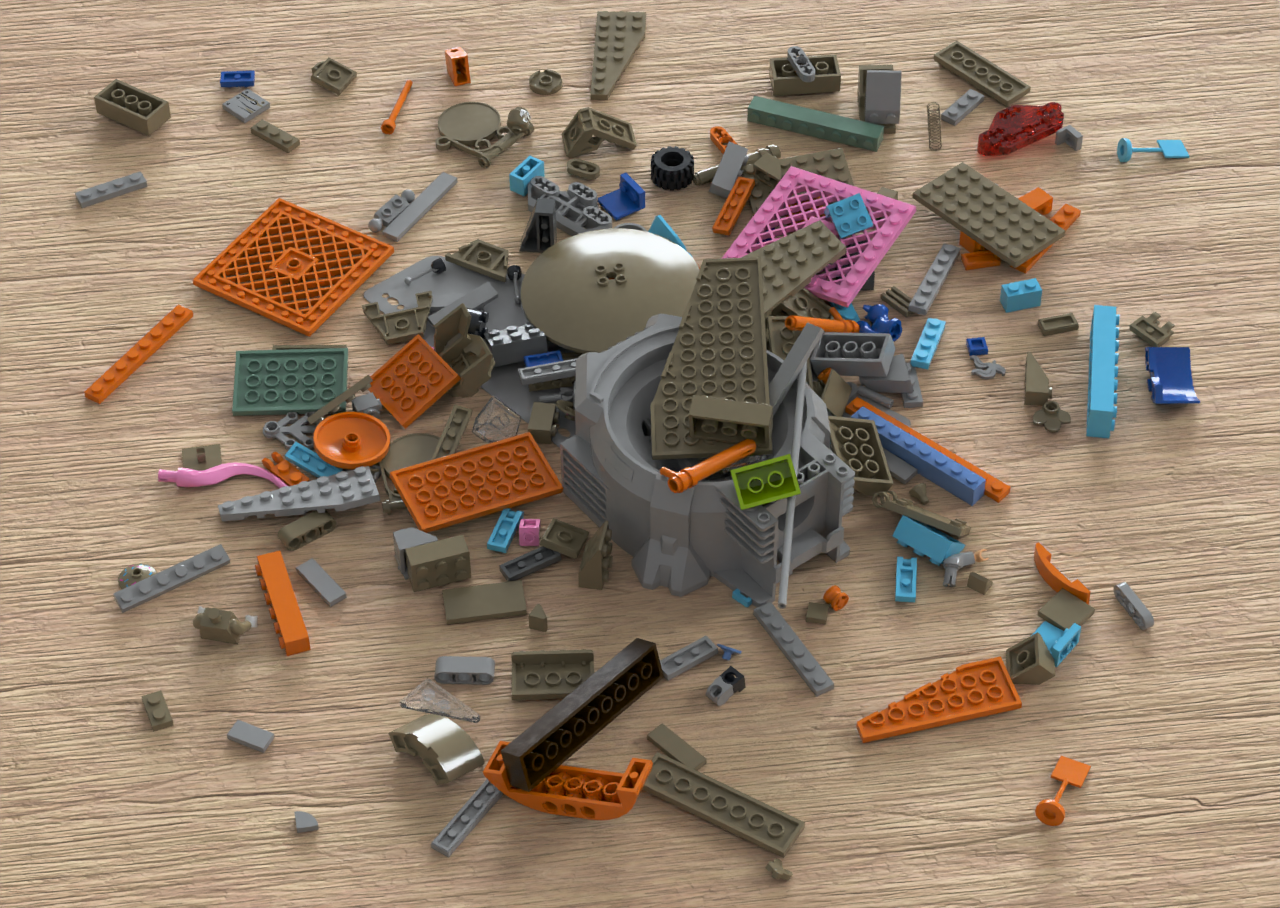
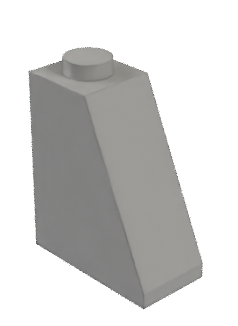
(897, 379)

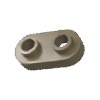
(583, 169)

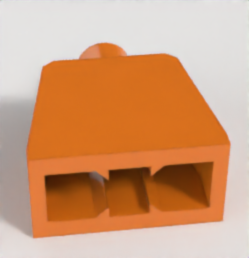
(457, 61)

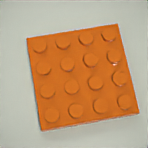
(412, 381)

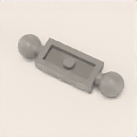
(391, 210)

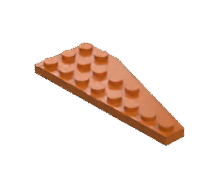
(963, 695)

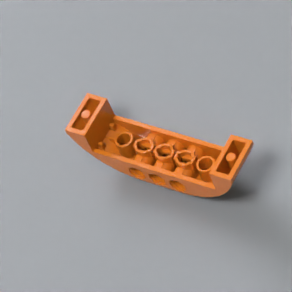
(574, 789)

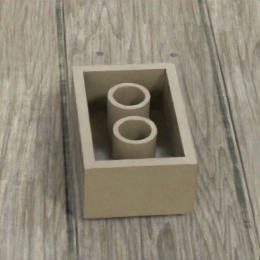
(438, 563)

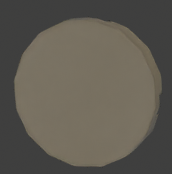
(545, 82)

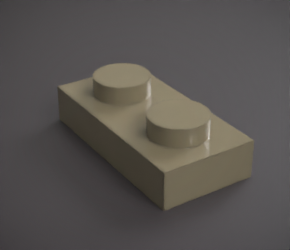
(157, 710)

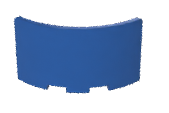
(1170, 375)

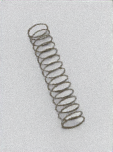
(928, 111)

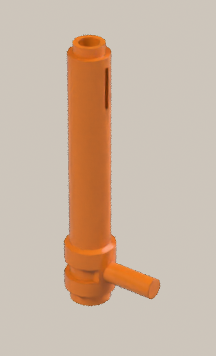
(840, 325)
(690, 476)

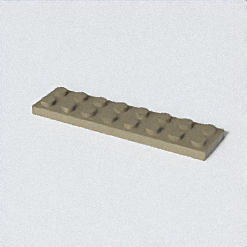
(723, 805)

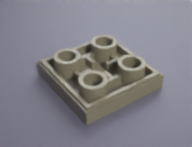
(1065, 610)

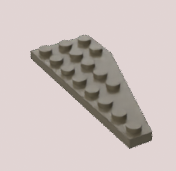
(615, 43)

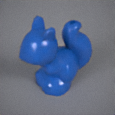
(881, 324)

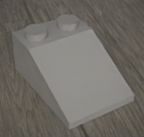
(882, 97)

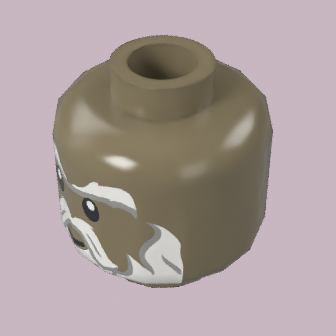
(518, 120)

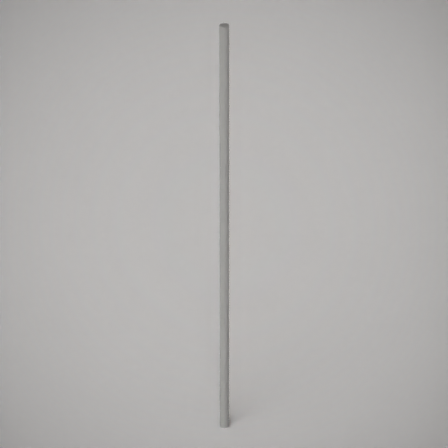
(787, 543)

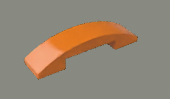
(1055, 578)

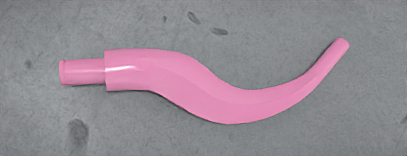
(193, 478)

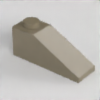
(1036, 383)

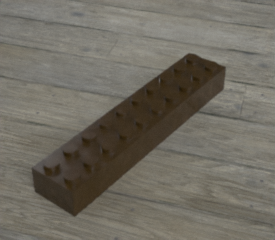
(582, 714)

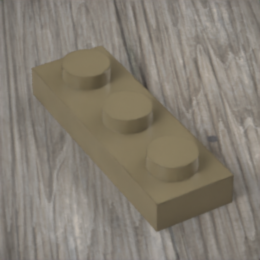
(275, 136)

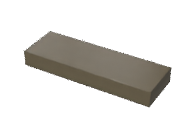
(676, 747)

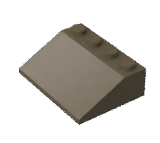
(860, 448)

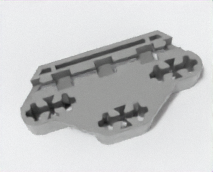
(576, 204)

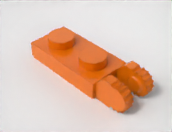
(284, 470)

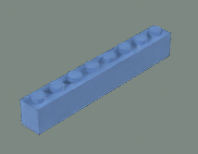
(928, 461)

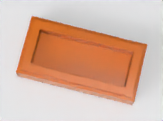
(980, 260)

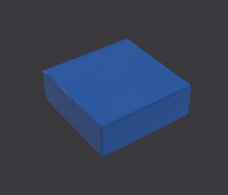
(977, 346)

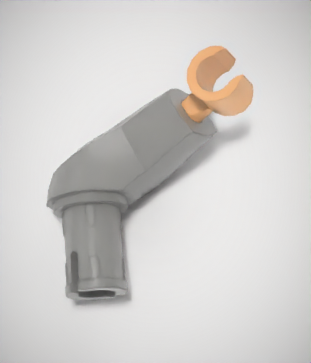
(958, 561)

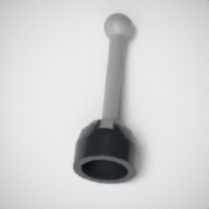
(437, 267)
(515, 276)

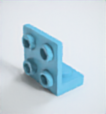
(849, 216)
(1059, 642)

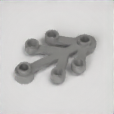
(277, 430)

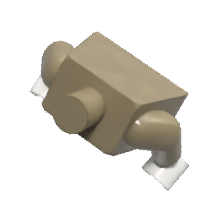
(222, 625)

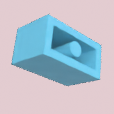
(524, 173)
(1020, 295)

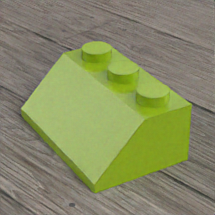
(765, 482)

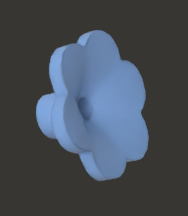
(728, 651)

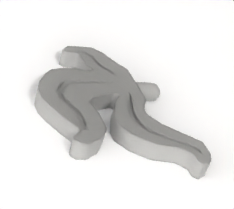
(991, 368)

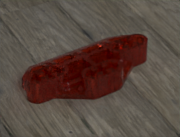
(1019, 127)

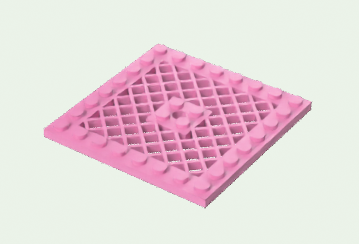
(796, 180)

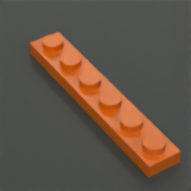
(1063, 218)

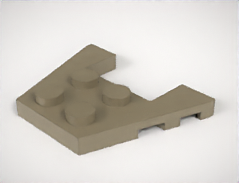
(403, 324)

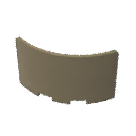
(441, 744)

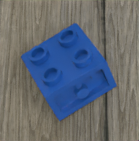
(625, 200)

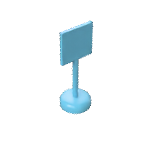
(1169, 148)

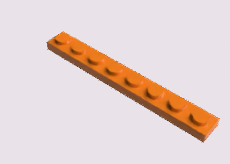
(138, 354)

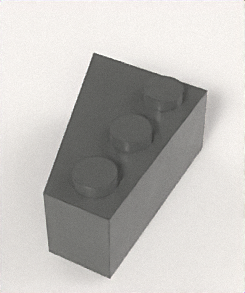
(541, 227)

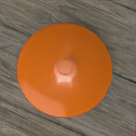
(351, 440)

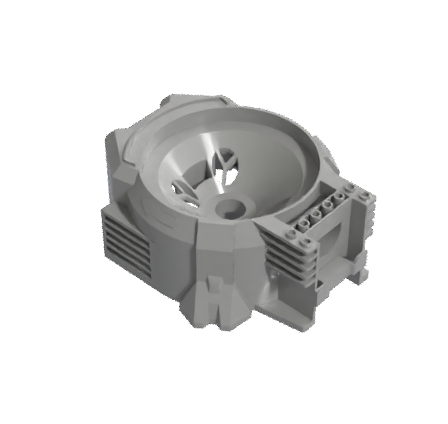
(702, 531)

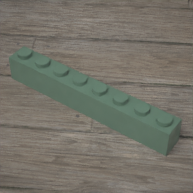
(815, 123)

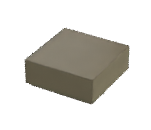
(817, 613)

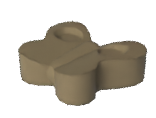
(777, 870)

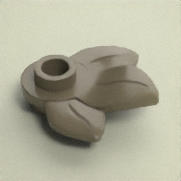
(1051, 416)

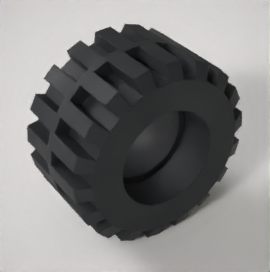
(672, 168)

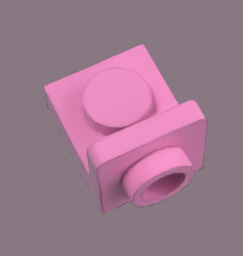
(529, 532)

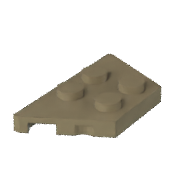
(482, 258)

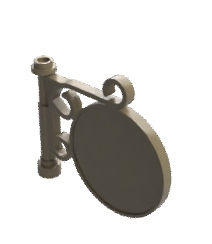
(474, 125)
(404, 452)

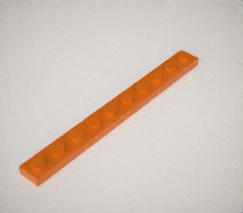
(994, 488)

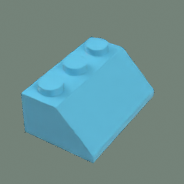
(926, 540)

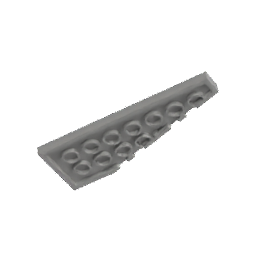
(336, 491)

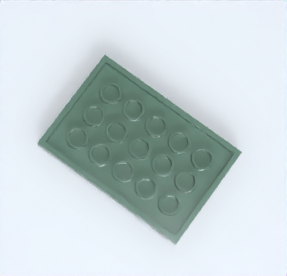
(288, 380)

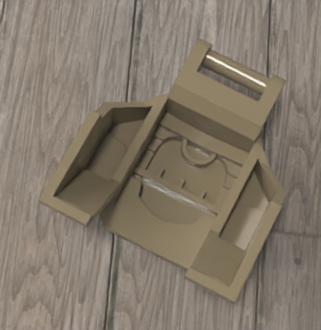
(463, 352)

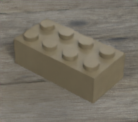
(787, 82)
(132, 107)
(730, 420)

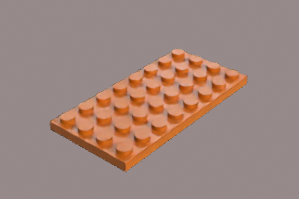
(475, 482)

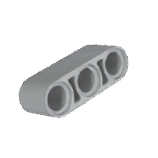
(464, 670)

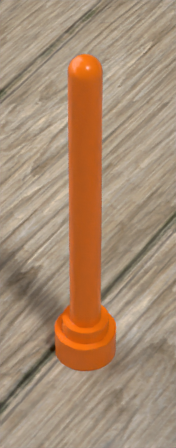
(388, 126)

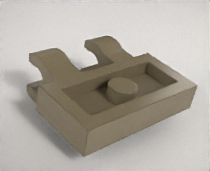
(1150, 332)

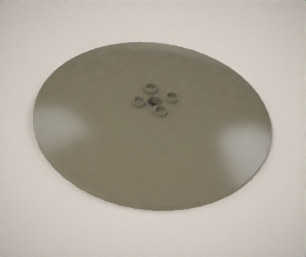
(586, 312)

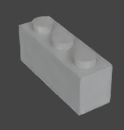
(729, 170)

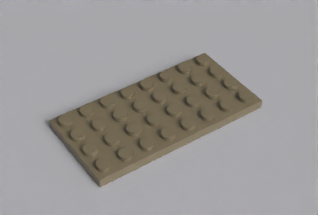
(989, 214)

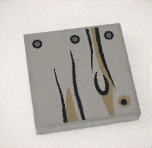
(246, 105)

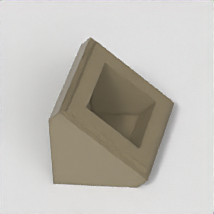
(979, 583)
(538, 619)

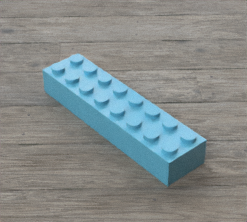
(1102, 372)

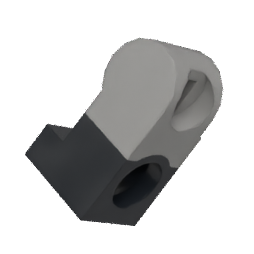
(726, 686)

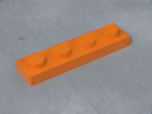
(733, 206)

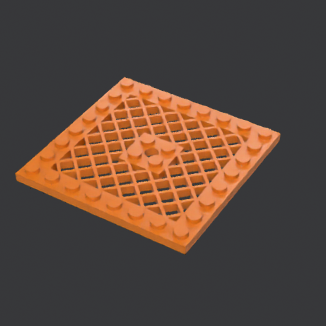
(307, 320)

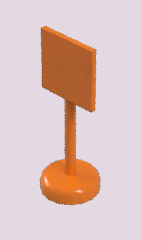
(1069, 772)

